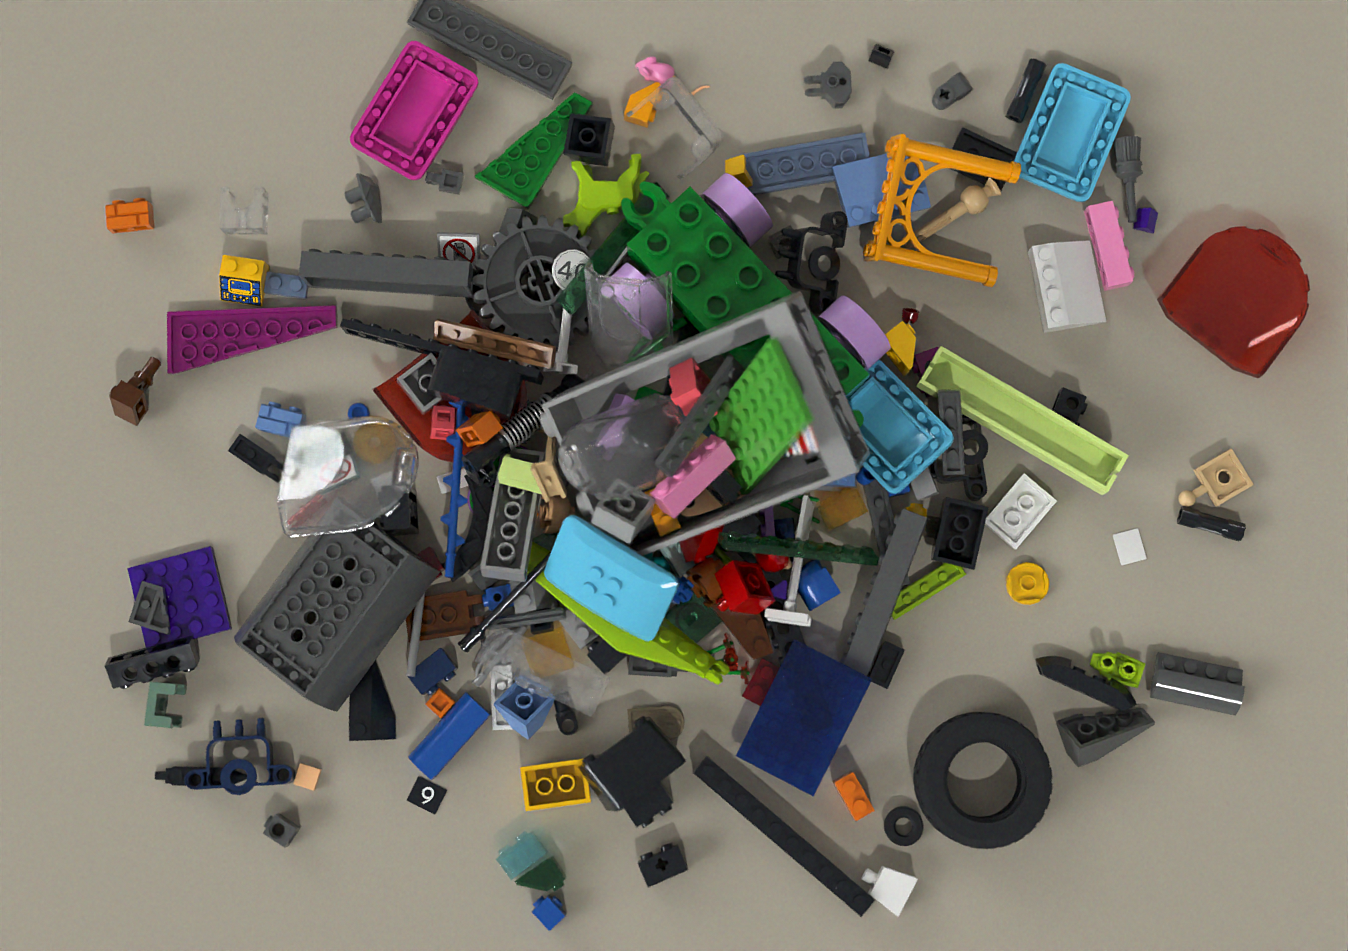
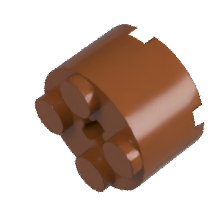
(704, 580)

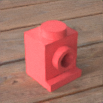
(442, 422)

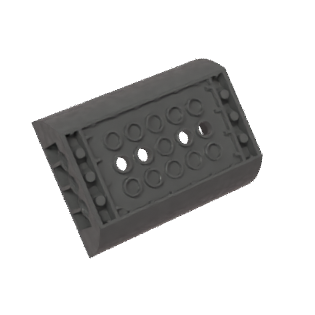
(350, 621)

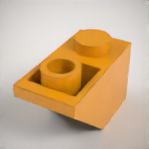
(646, 113)

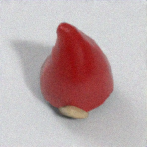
(773, 563)

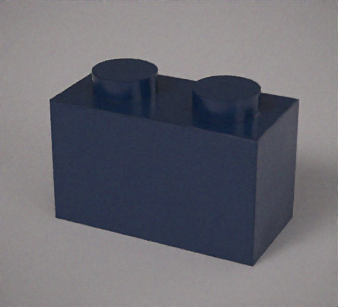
(433, 671)

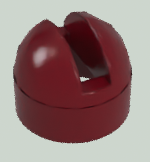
(910, 314)

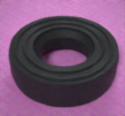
(917, 826)

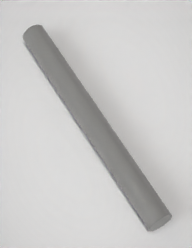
(415, 637)

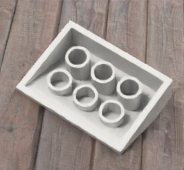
(1066, 285)

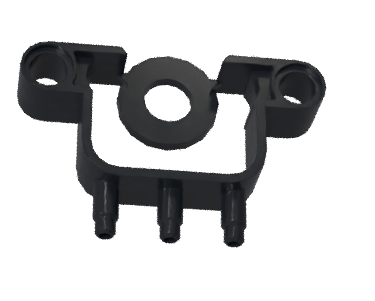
(827, 227)
(969, 480)

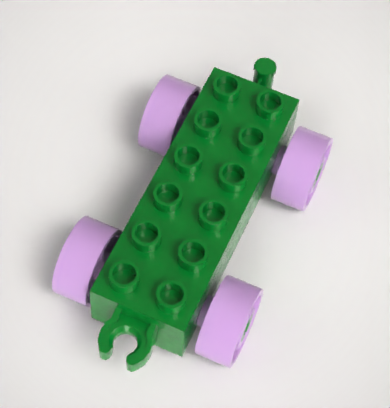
(720, 278)

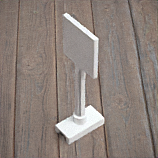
(789, 614)

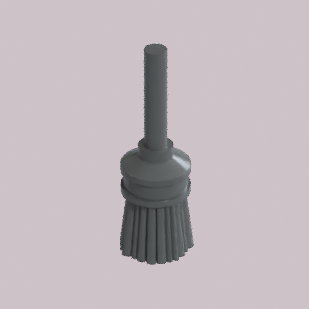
(1128, 168)

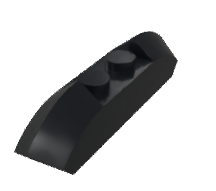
(1059, 670)

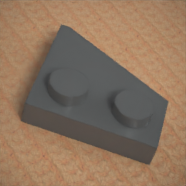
(151, 608)

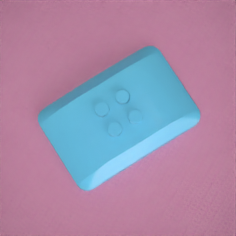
(1071, 132)
(897, 429)
(610, 578)

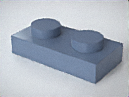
(285, 285)

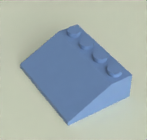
(861, 185)

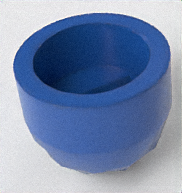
(864, 477)

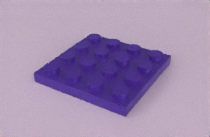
(192, 595)

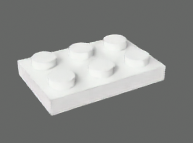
(1019, 511)

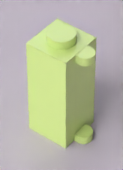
(517, 474)

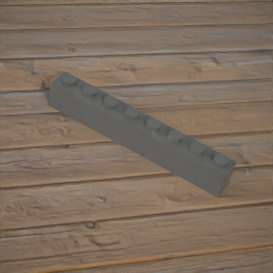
(885, 591)

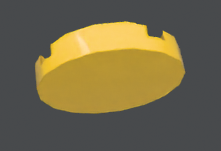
(1027, 583)

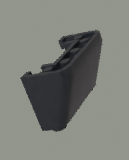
(631, 765)

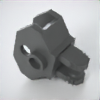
(834, 85)

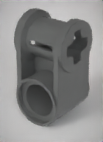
(954, 90)

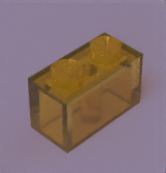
(842, 509)

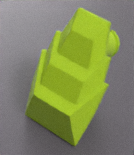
(1119, 667)

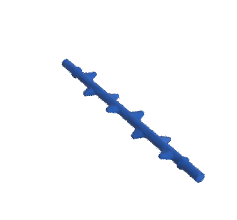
(456, 499)

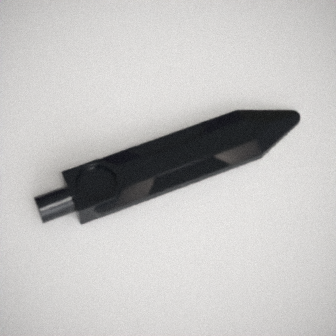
(176, 776)

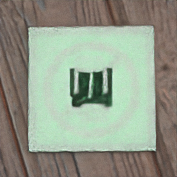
(693, 618)

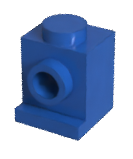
(488, 598)

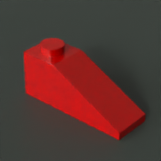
(700, 545)

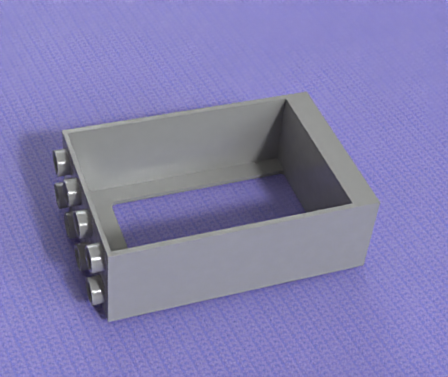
(834, 426)

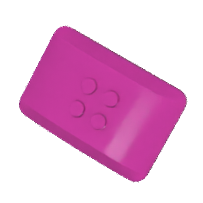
(414, 110)

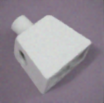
(890, 887)

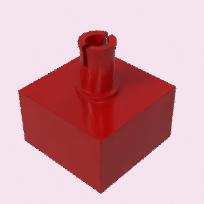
(743, 588)

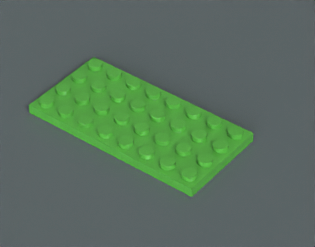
(761, 416)

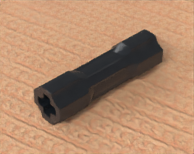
(1026, 90)
(1225, 527)

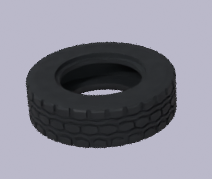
(1031, 792)

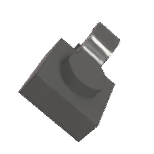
(448, 181)

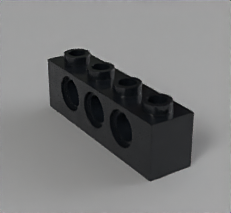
(182, 648)

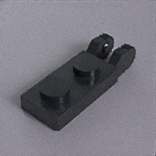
(255, 456)

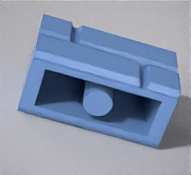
(278, 420)

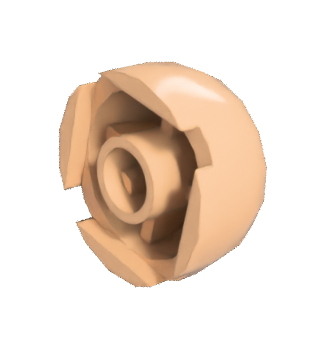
(554, 513)

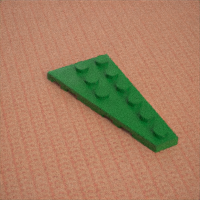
(531, 159)

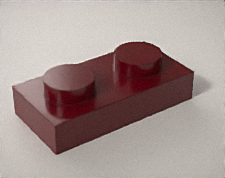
(760, 682)

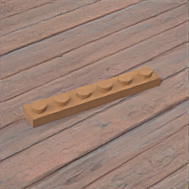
(495, 343)

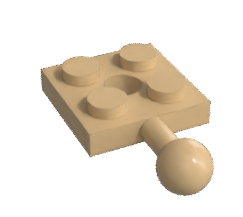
(1216, 490)

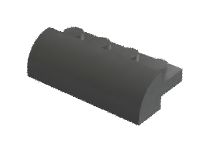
(1197, 684)

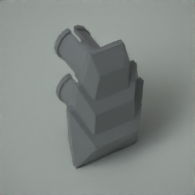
(370, 193)

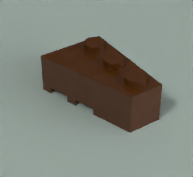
(747, 630)

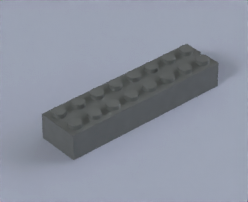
(387, 273)

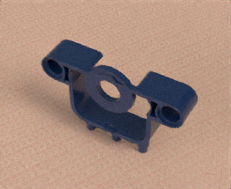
(251, 781)

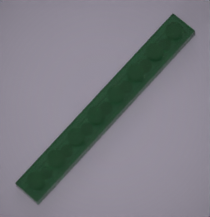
(801, 549)

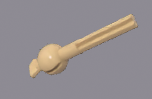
(972, 200)

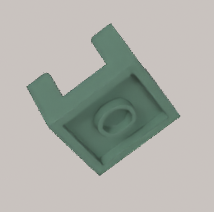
(158, 702)

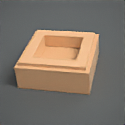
(307, 776)

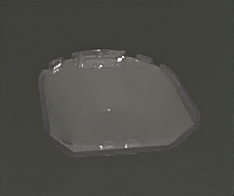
(344, 474)

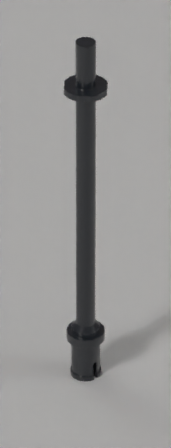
(477, 632)

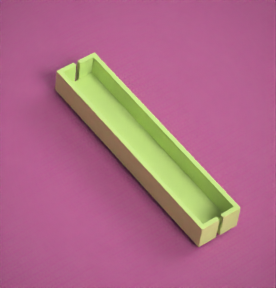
(1025, 421)

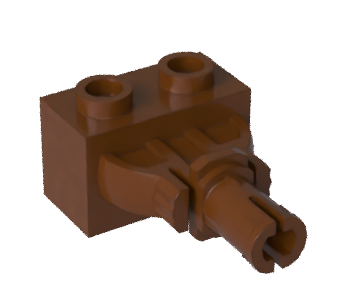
(129, 398)

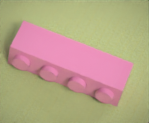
(1108, 245)
(693, 475)

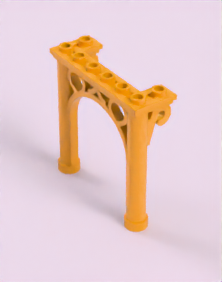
(923, 259)

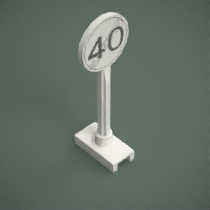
(563, 271)

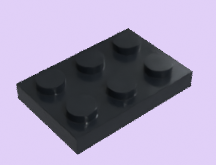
(976, 144)

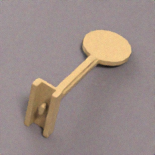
(547, 474)

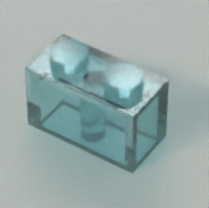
(521, 854)

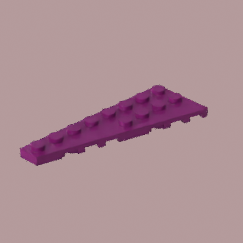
(218, 335)

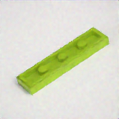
(926, 587)

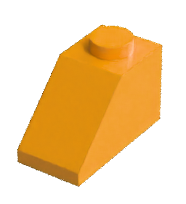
(662, 521)

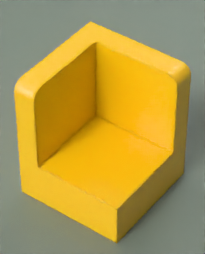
(737, 167)

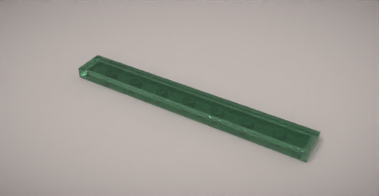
(605, 256)

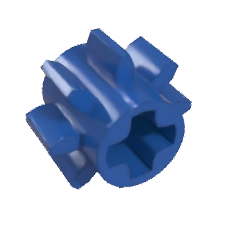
(684, 590)

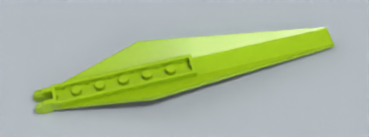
(668, 646)

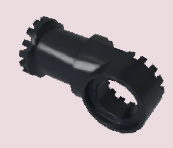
(563, 713)

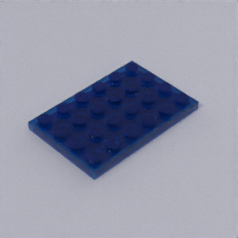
(804, 717)

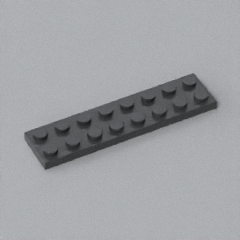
(491, 44)

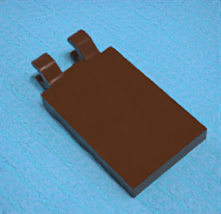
(446, 615)

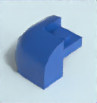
(816, 585)

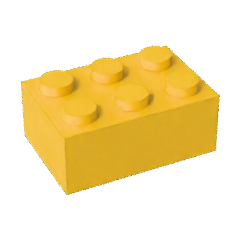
(554, 785)

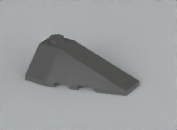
(1095, 736)

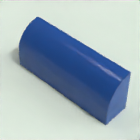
(449, 736)

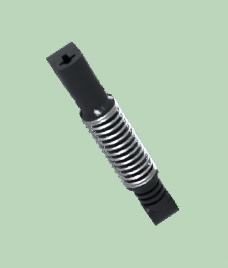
(480, 459)

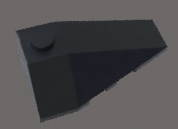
(370, 709)

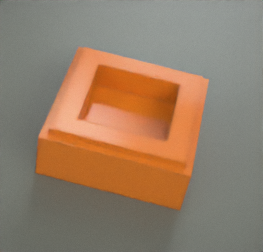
(440, 703)

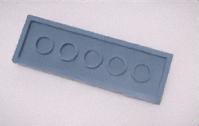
(802, 163)

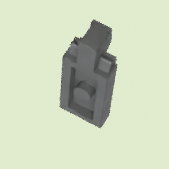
(645, 667)

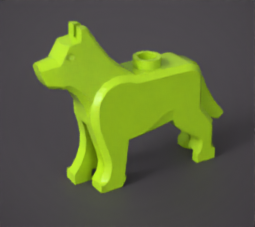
(603, 196)

